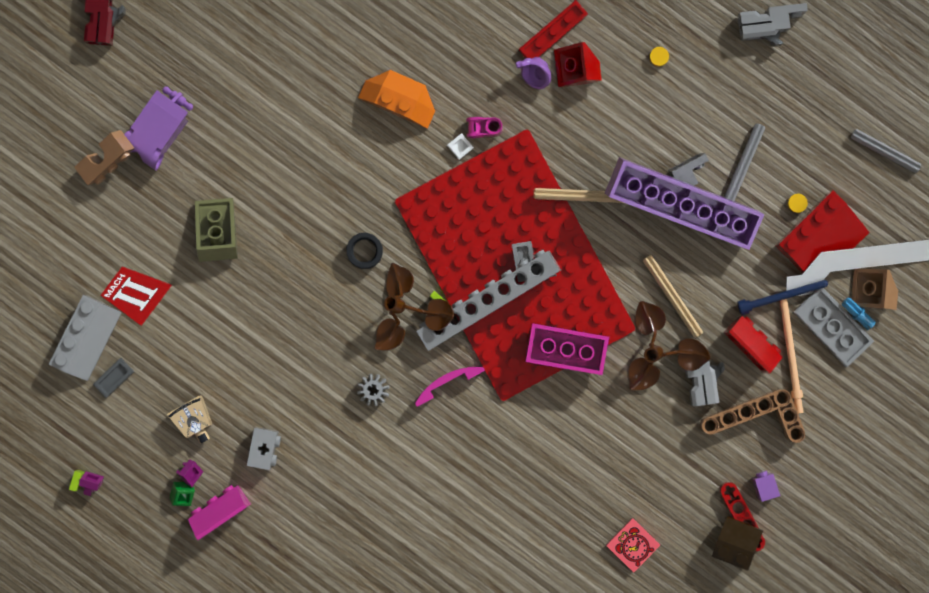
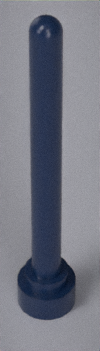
(747, 306)

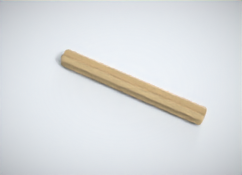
(572, 195)
(673, 296)

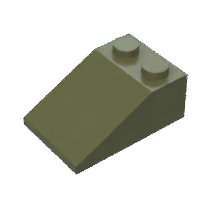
(215, 230)

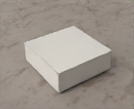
(460, 146)

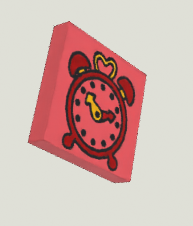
(633, 545)

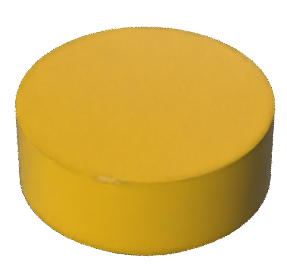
(659, 56)
(797, 203)

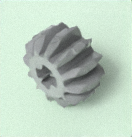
(367, 393)

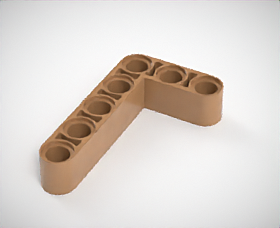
(755, 411)

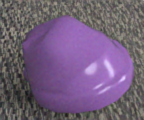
(535, 72)

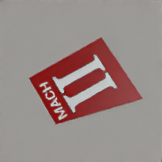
(135, 293)

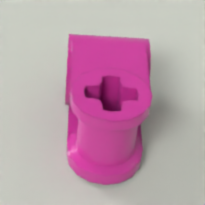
(482, 127)

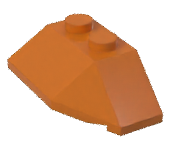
(400, 97)

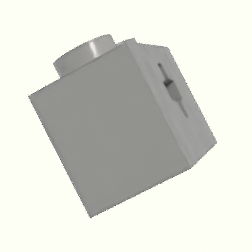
(256, 457)

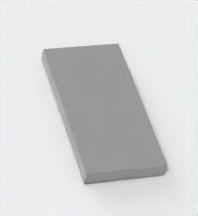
(833, 326)

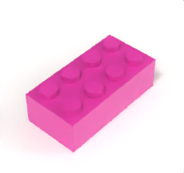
(567, 349)

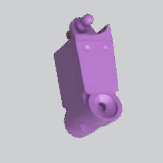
(158, 126)

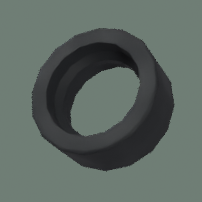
(364, 236)

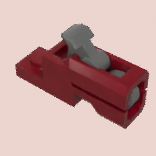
(102, 21)

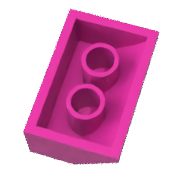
(218, 511)

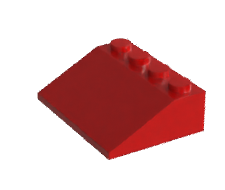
(825, 228)

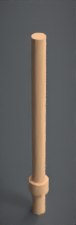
(796, 393)

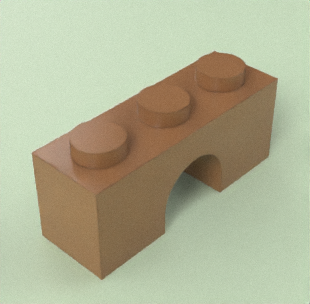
(115, 149)

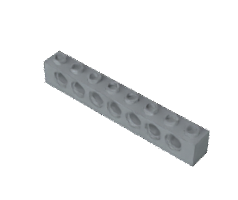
(549, 268)

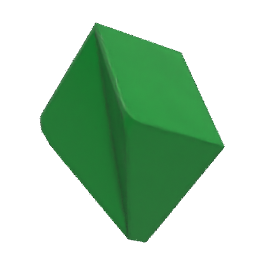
(181, 494)

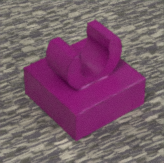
(190, 472)
(90, 482)

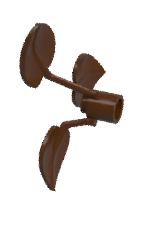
(389, 332)
(641, 370)

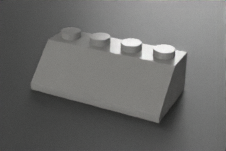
(85, 338)

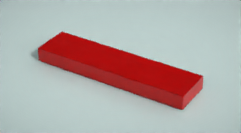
(553, 31)

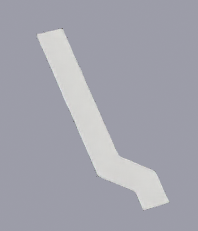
(859, 258)

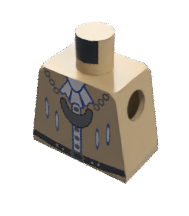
(192, 419)

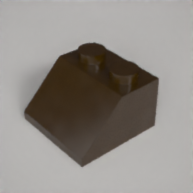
(737, 543)

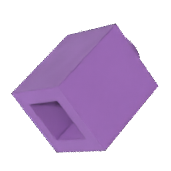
(765, 486)

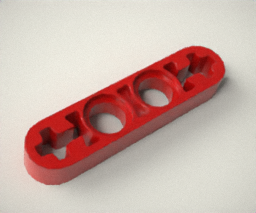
(745, 514)

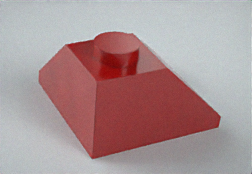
(576, 65)

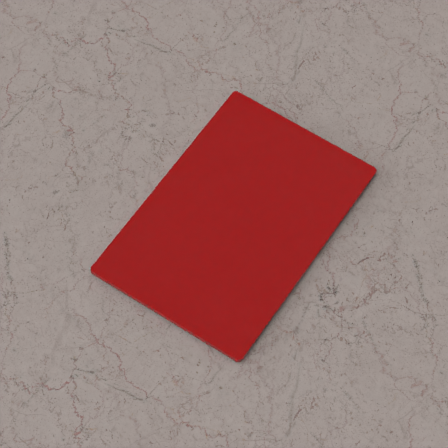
(467, 237)

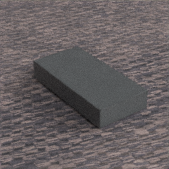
(113, 377)

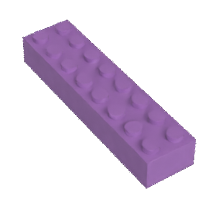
(684, 203)

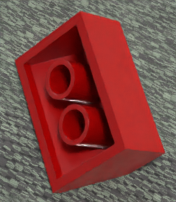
(753, 344)

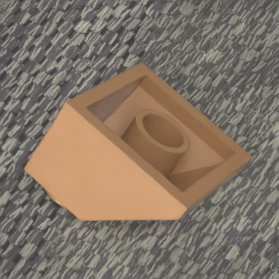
(874, 289)

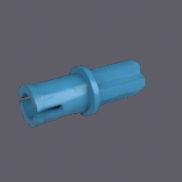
(858, 313)

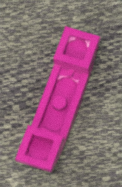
(427, 394)

